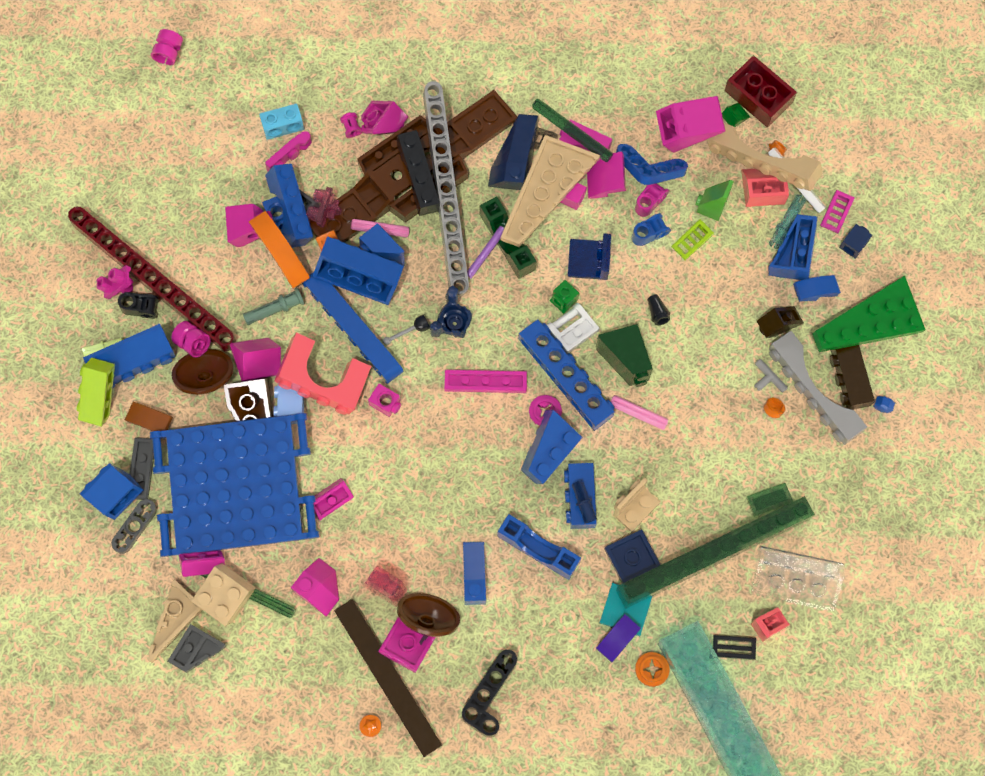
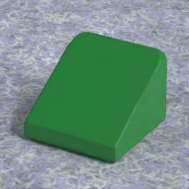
(735, 115)

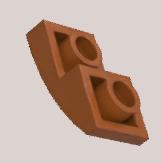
(148, 417)

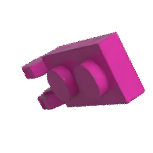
(289, 150)

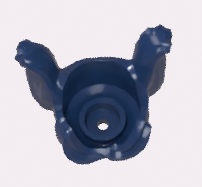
(449, 314)

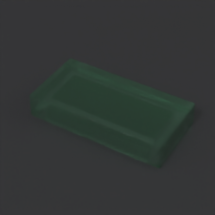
(769, 499)

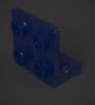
(589, 258)

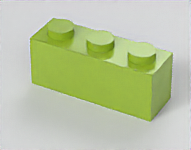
(95, 391)

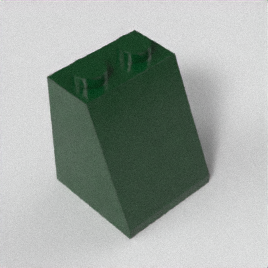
(626, 354)

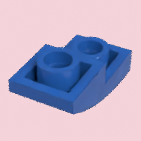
(817, 287)

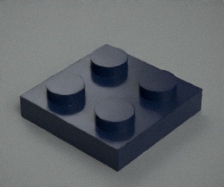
(632, 556)

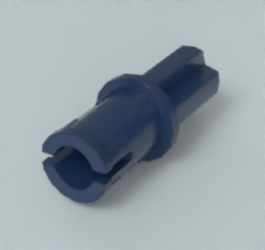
(584, 502)

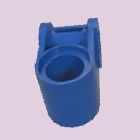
(653, 228)

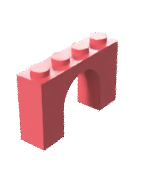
(294, 376)

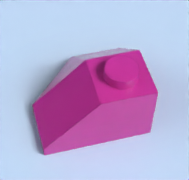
(382, 117)
(318, 586)

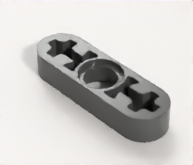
(125, 527)

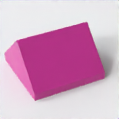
(256, 358)

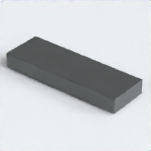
(142, 465)

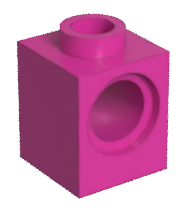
(381, 393)

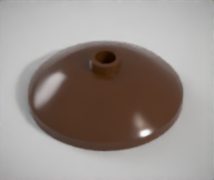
(202, 373)
(428, 614)

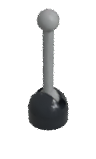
(419, 324)

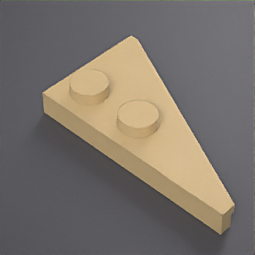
(177, 615)

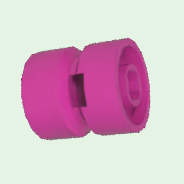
(167, 47)
(190, 339)

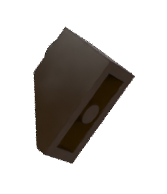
(779, 321)

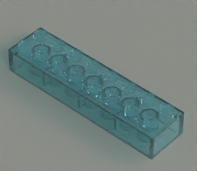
(716, 703)

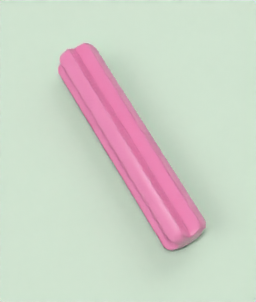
(395, 230)
(639, 412)

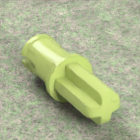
(94, 348)

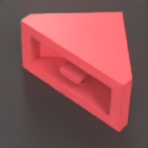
(769, 624)

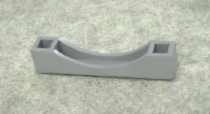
(843, 421)

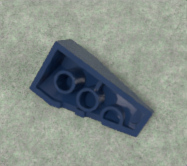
(515, 155)

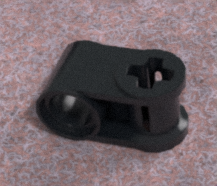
(142, 305)

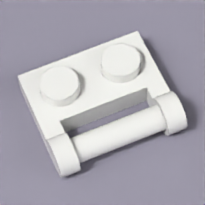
(576, 332)

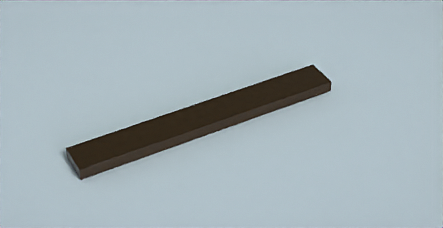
(388, 678)

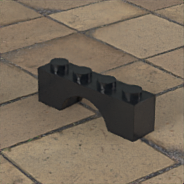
(419, 173)

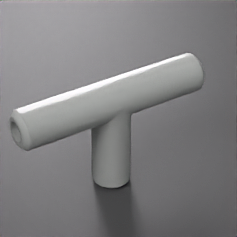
(769, 377)

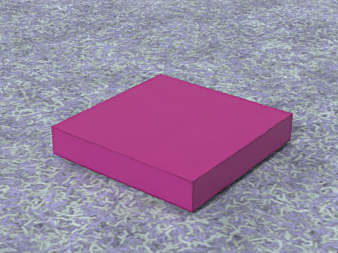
(404, 647)

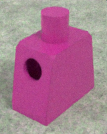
(238, 228)

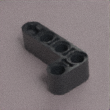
(492, 689)

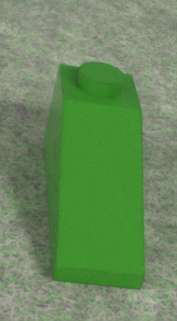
(714, 200)

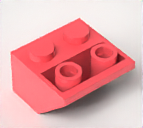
(763, 189)

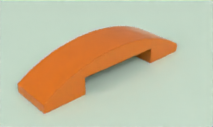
(279, 249)

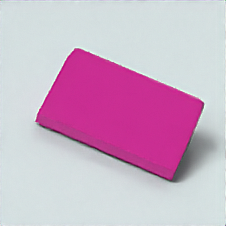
(331, 498)
(200, 562)

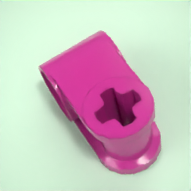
(652, 196)

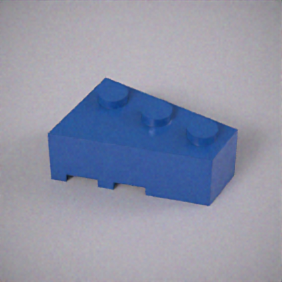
(796, 252)
(550, 447)

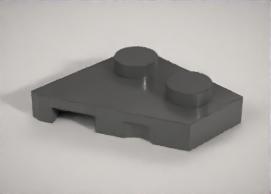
(194, 649)

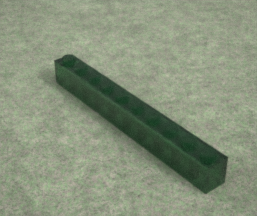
(714, 552)

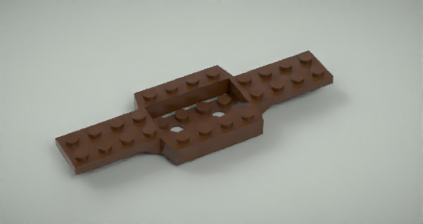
(377, 190)

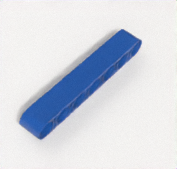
(355, 328)

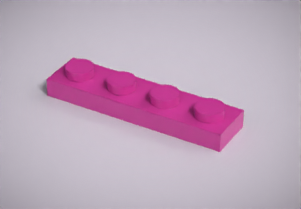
(485, 381)

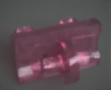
(320, 214)

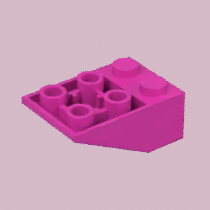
(690, 122)

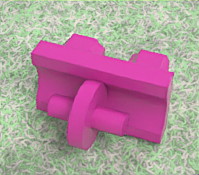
(116, 282)

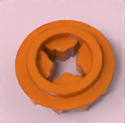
(659, 662)

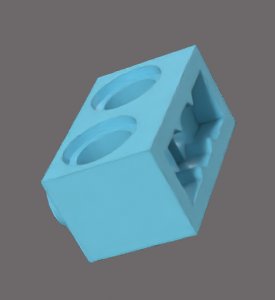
(281, 121)

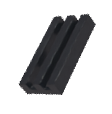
(731, 647)

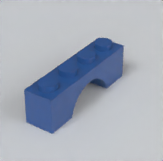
(284, 185)
(550, 555)

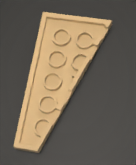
(550, 178)

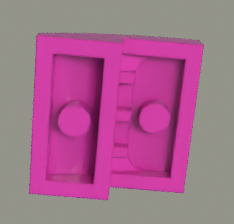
(606, 177)

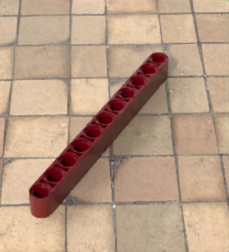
(146, 270)

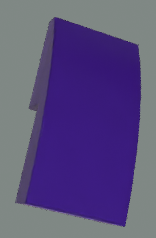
(618, 638)

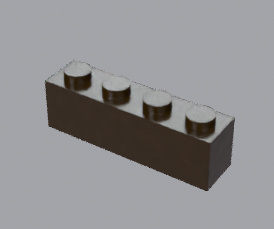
(852, 377)

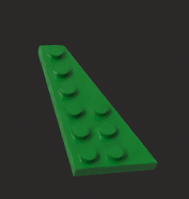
(880, 317)

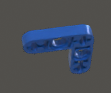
(651, 174)

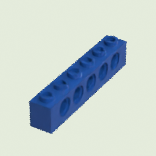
(540, 331)

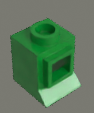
(564, 296)

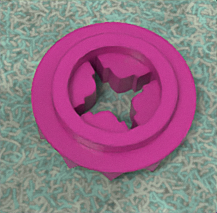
(543, 401)

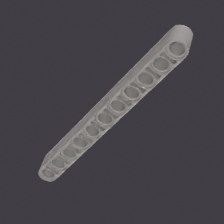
(446, 179)

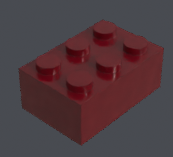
(760, 91)

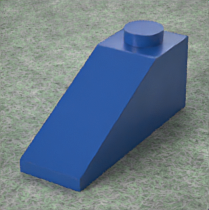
(474, 573)

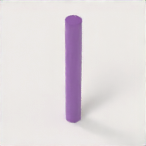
(485, 252)

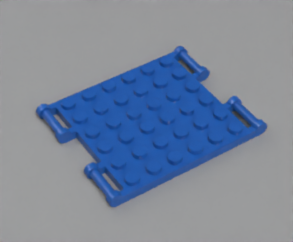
(234, 485)

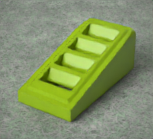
(704, 228)

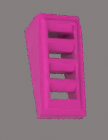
(843, 197)

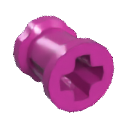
(350, 119)

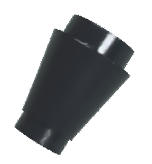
(659, 313)

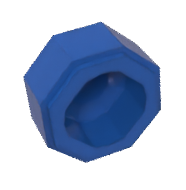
(884, 404)

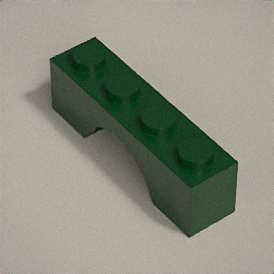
(520, 257)

